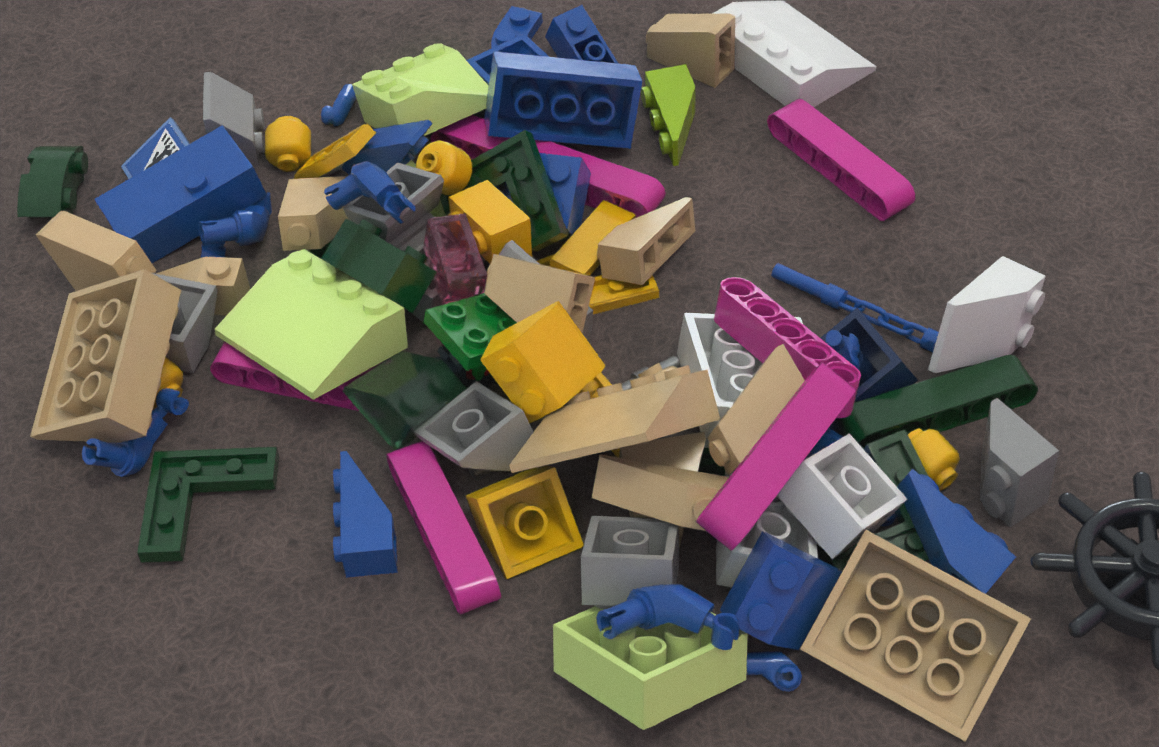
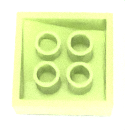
(427, 87)
(646, 671)

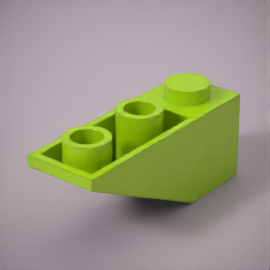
(672, 106)

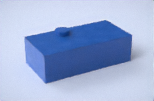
(562, 99)
(190, 186)

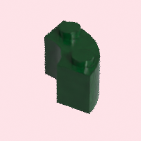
(51, 181)
(379, 264)

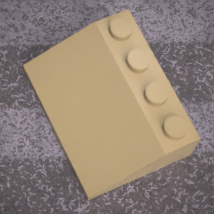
(108, 360)
(621, 418)
(915, 635)

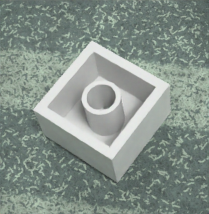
(840, 495)

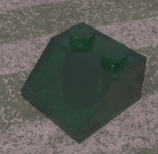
(403, 394)

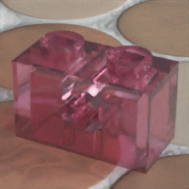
(454, 257)

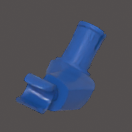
(370, 182)
(243, 226)
(130, 456)
(672, 604)

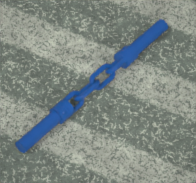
(836, 298)

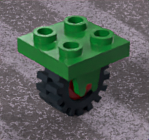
(465, 332)

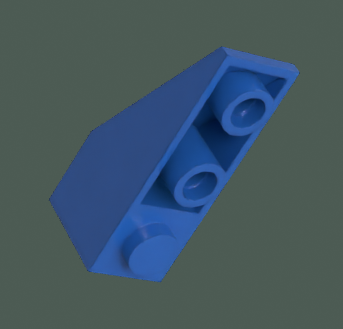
(576, 37)
(392, 145)
(366, 525)
(952, 536)

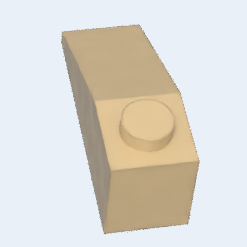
(644, 244)
(223, 272)
(655, 489)

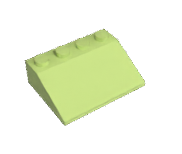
(314, 324)

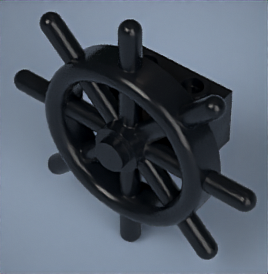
(1117, 587)

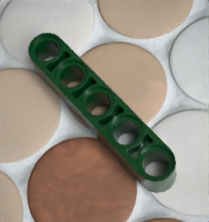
(941, 401)

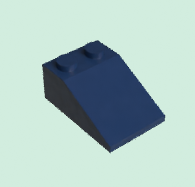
(879, 364)

